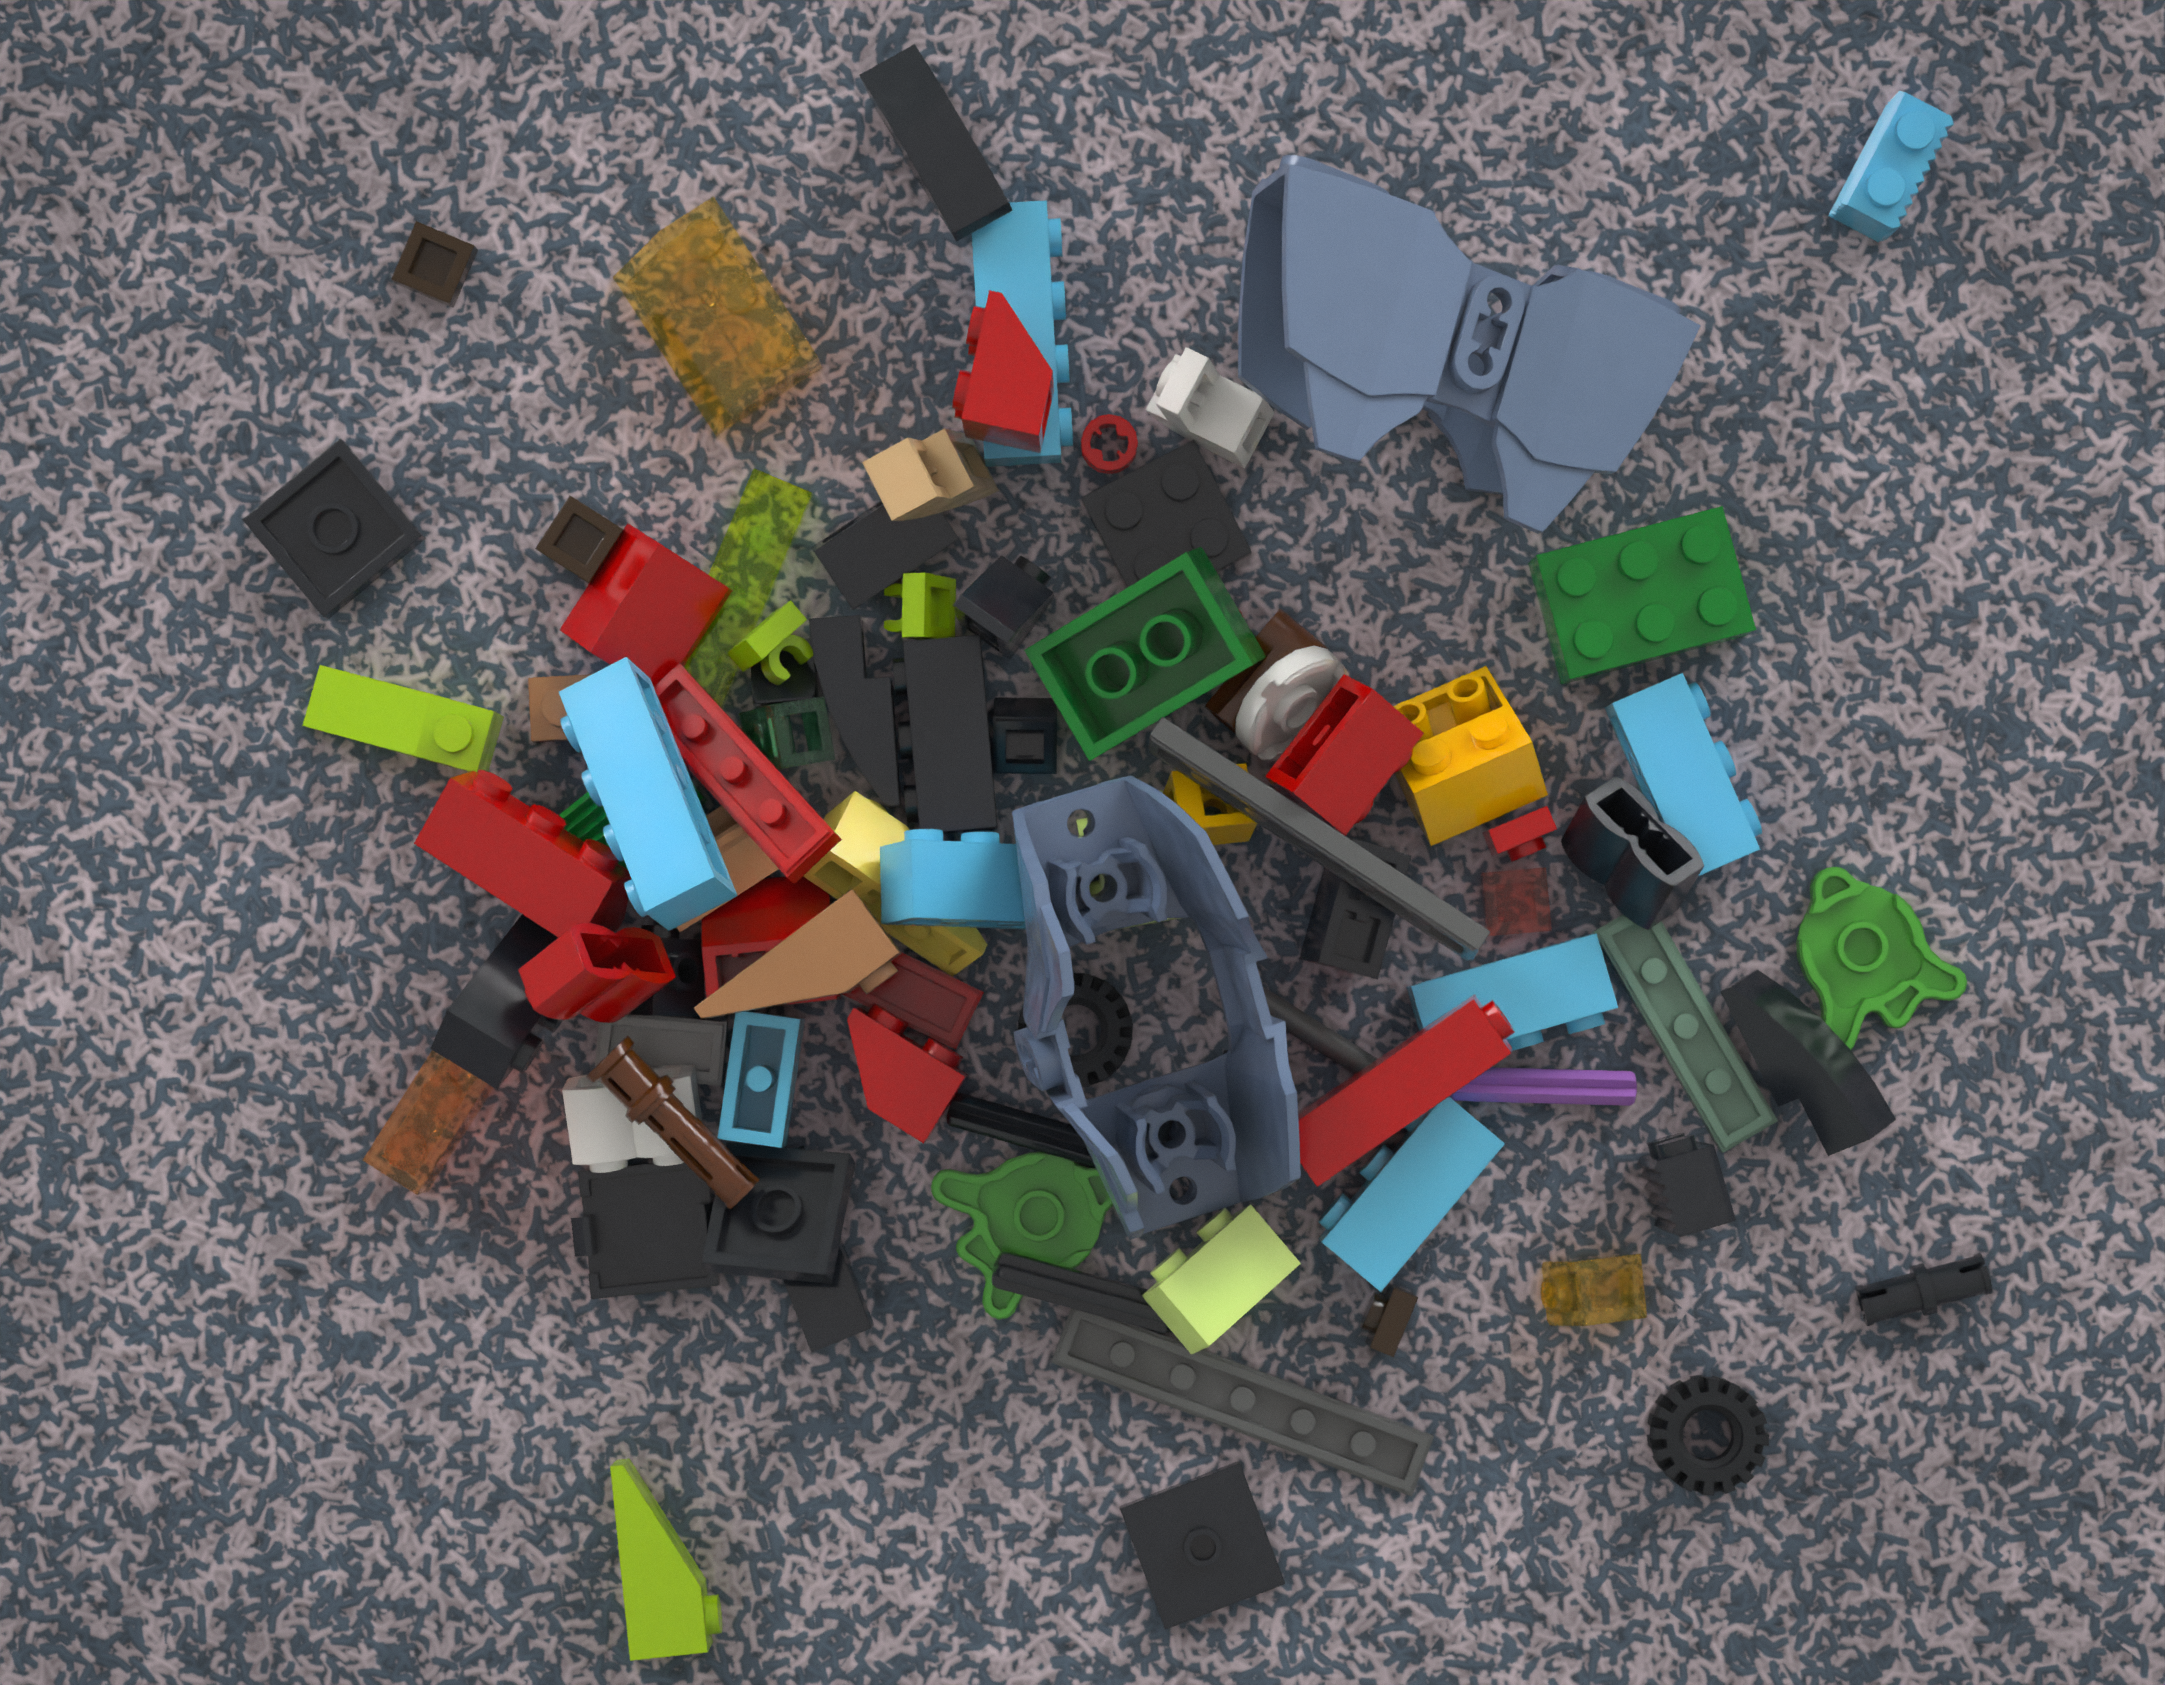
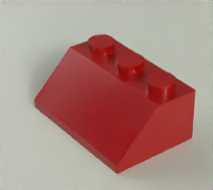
(524, 855)

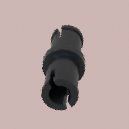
(1924, 1289)

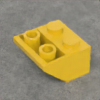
(1470, 759)

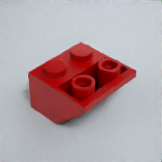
(1010, 381)
(1345, 755)
(755, 924)
(900, 1077)

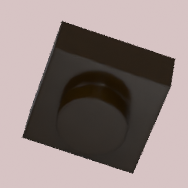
(434, 264)
(580, 539)
(1387, 1318)

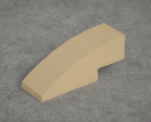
(929, 475)

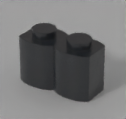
(1632, 853)

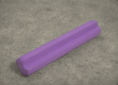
(1551, 1087)

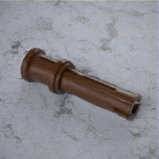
(653, 1102)

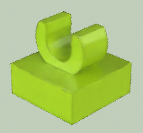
(925, 606)
(771, 638)

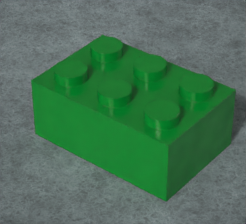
(1641, 595)
(1145, 653)

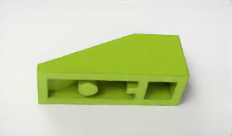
(403, 720)
(661, 1582)

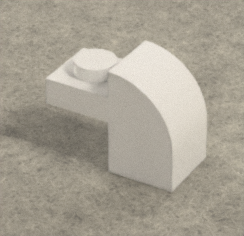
(1210, 408)

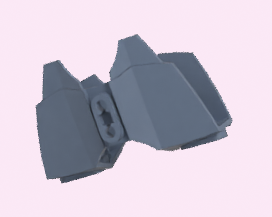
(1372, 313)
(1228, 1116)

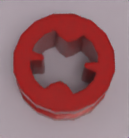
(1094, 457)

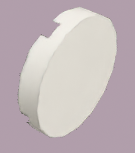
(1286, 700)

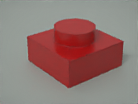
(1521, 835)

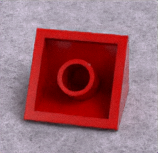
(645, 607)

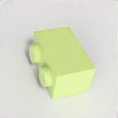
(1220, 1278)

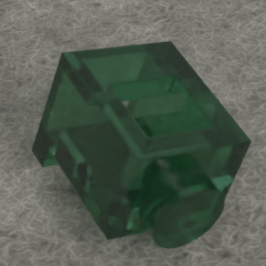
(773, 735)

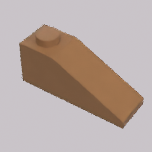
(819, 960)

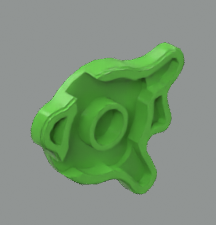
(1868, 955)
(1025, 1207)

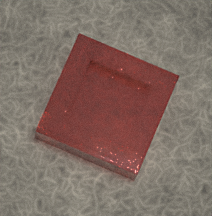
(1516, 901)

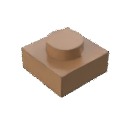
(547, 706)

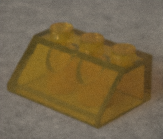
(716, 317)

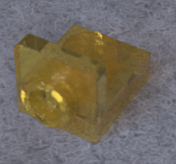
(1593, 1290)

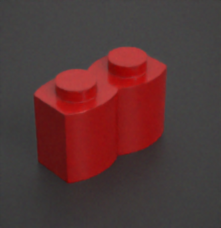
(596, 973)

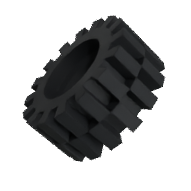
(1115, 1029)
(1735, 1462)

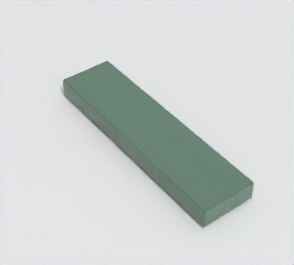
(1686, 1031)

